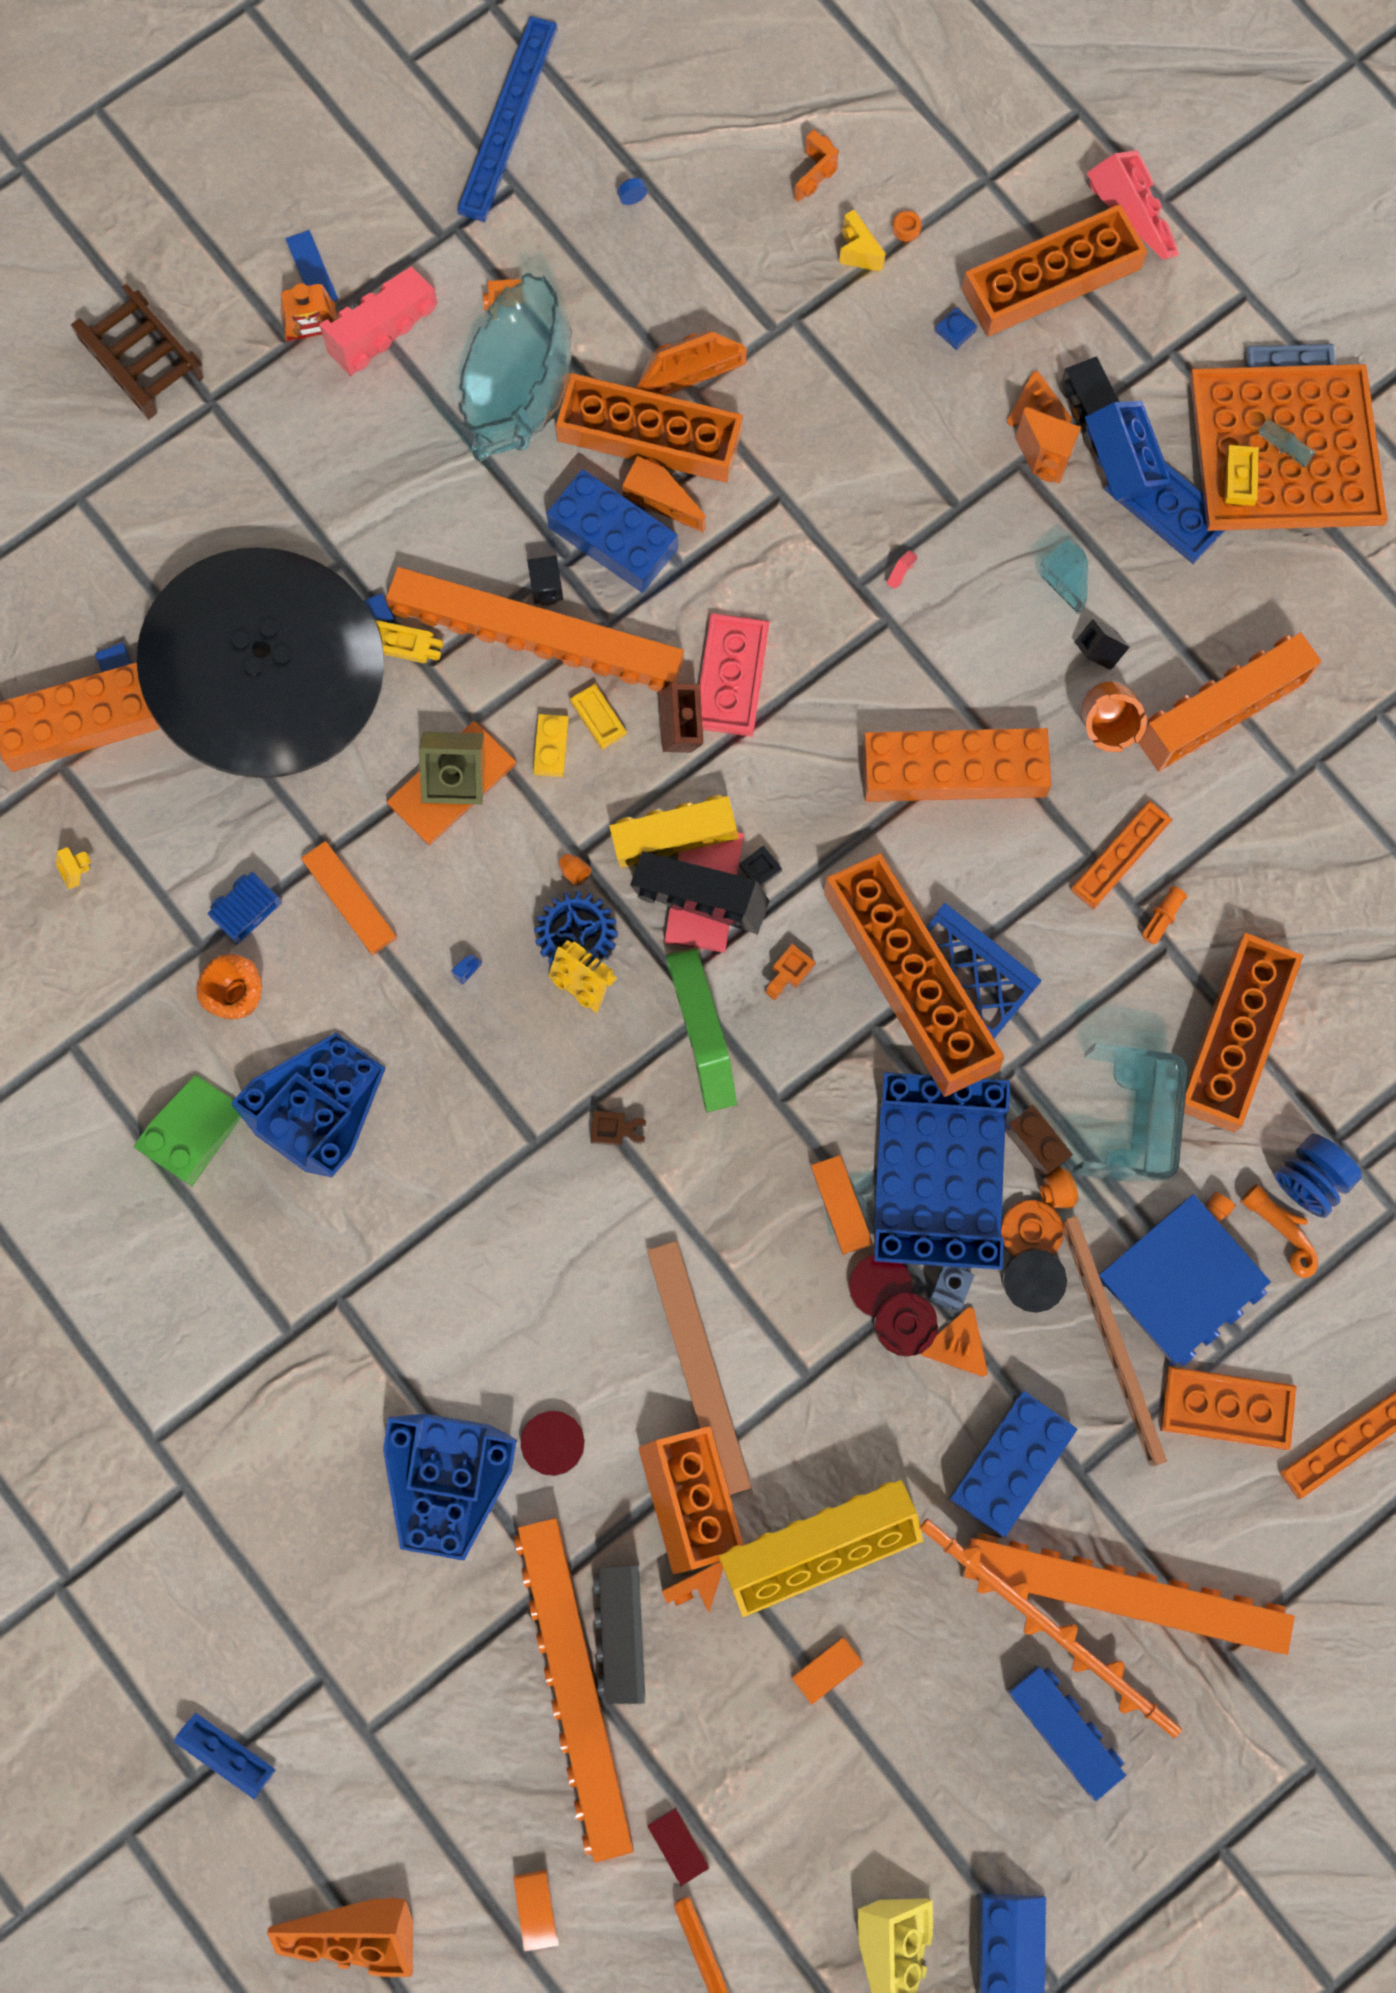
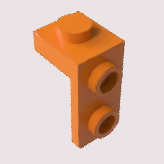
(825, 155)

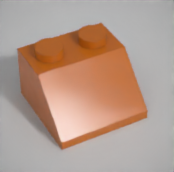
(1046, 443)

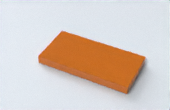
(433, 819)
(1228, 1408)

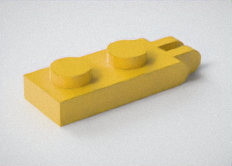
(408, 642)

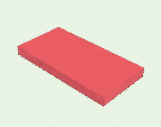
(732, 673)
(694, 930)

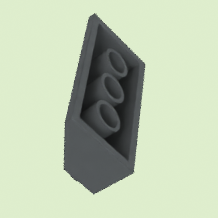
(621, 1635)

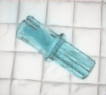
(1286, 443)

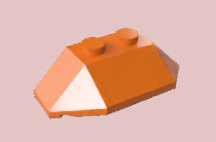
(690, 362)

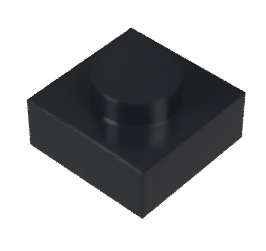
(760, 866)

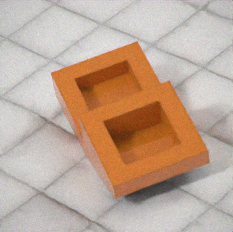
(535, 1910)

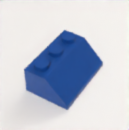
(1127, 450)
(1011, 1943)

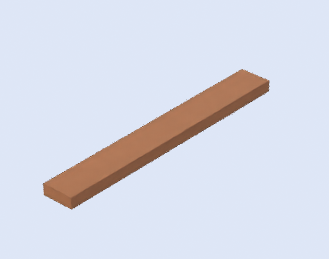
(1113, 1342)
(697, 1360)

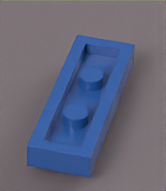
(224, 1755)

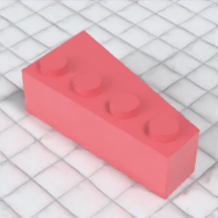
(378, 320)

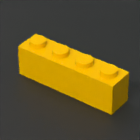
(674, 830)

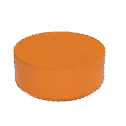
(906, 226)

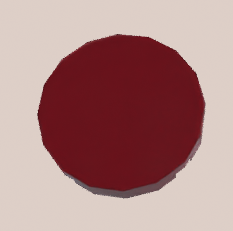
(875, 1282)
(906, 1324)
(552, 1443)

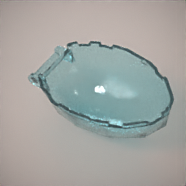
(516, 368)

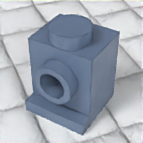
(947, 1296)

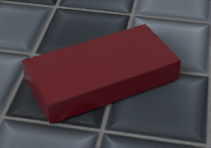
(678, 1846)

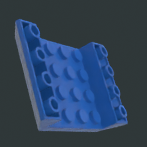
(940, 1173)

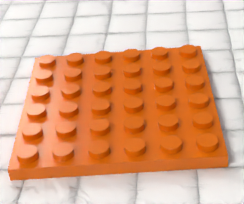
(1327, 412)

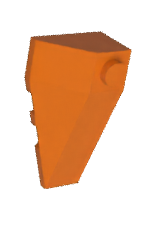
(361, 1934)

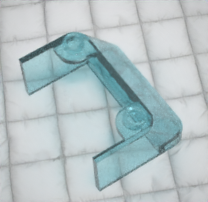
(1158, 1114)

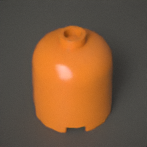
(1113, 716)

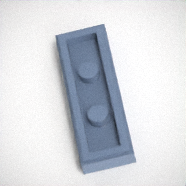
(1290, 355)

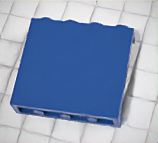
(1185, 1281)

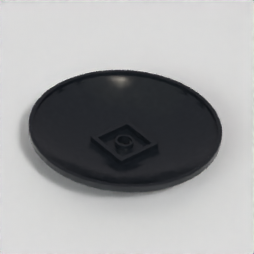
(249, 710)

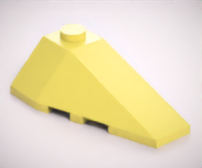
(894, 1943)

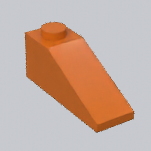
(656, 490)

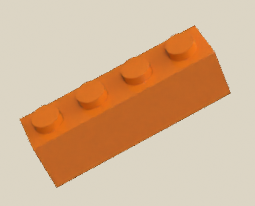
(690, 1498)

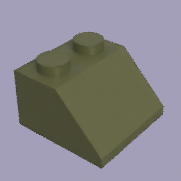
(452, 767)

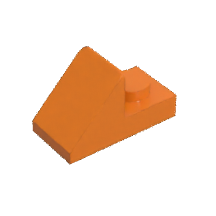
(704, 1581)

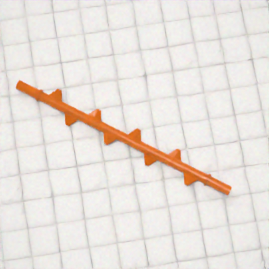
(1065, 1635)

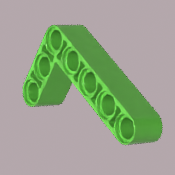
(703, 1029)

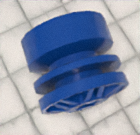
(1318, 1175)

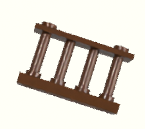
(127, 376)

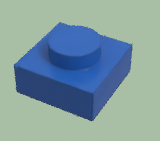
(956, 328)

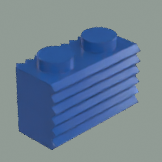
(243, 907)

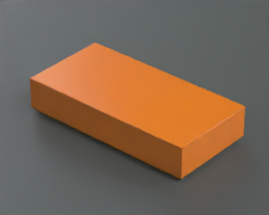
(827, 1670)

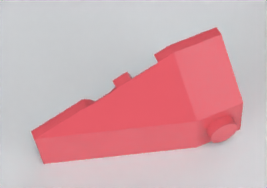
(1126, 182)

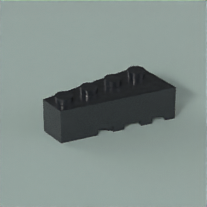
(701, 891)

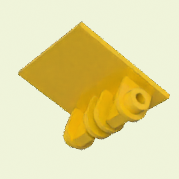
(581, 981)

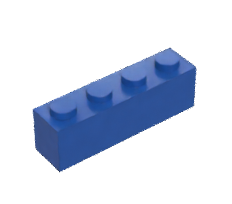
(1066, 1732)

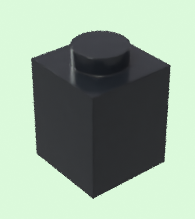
(545, 580)

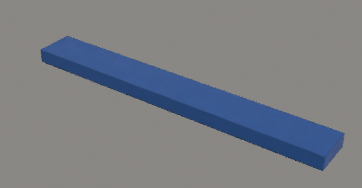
(507, 119)

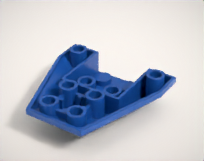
(313, 1104)
(444, 1480)

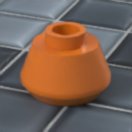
(1059, 1189)

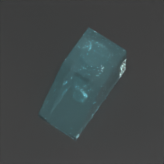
(1067, 574)

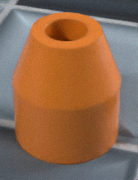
(574, 869)

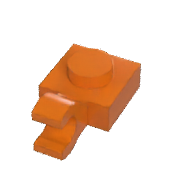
(791, 969)

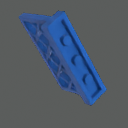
(993, 955)

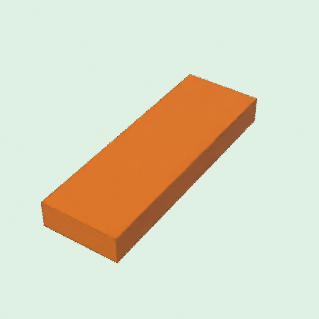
(841, 1205)

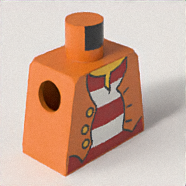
(304, 310)

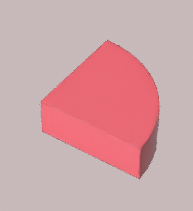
(898, 573)

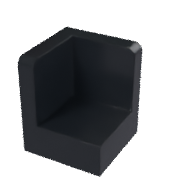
(1101, 644)

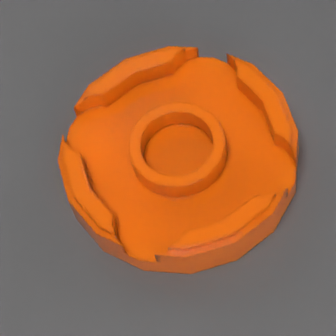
(1031, 1226)

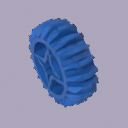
(569, 907)

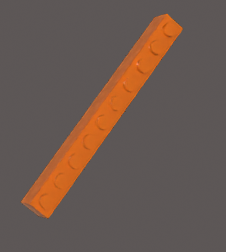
(534, 629)
(1137, 1596)
(576, 1691)

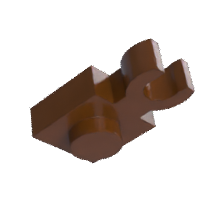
(610, 1128)

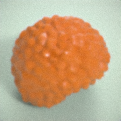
(229, 987)

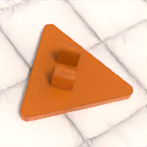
(1039, 397)
(960, 1345)

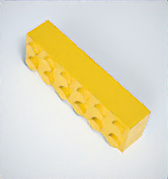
(821, 1547)

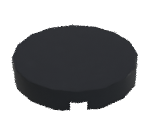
(1034, 1280)

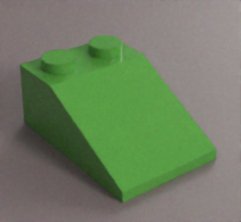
(189, 1130)

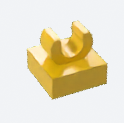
(71, 867)

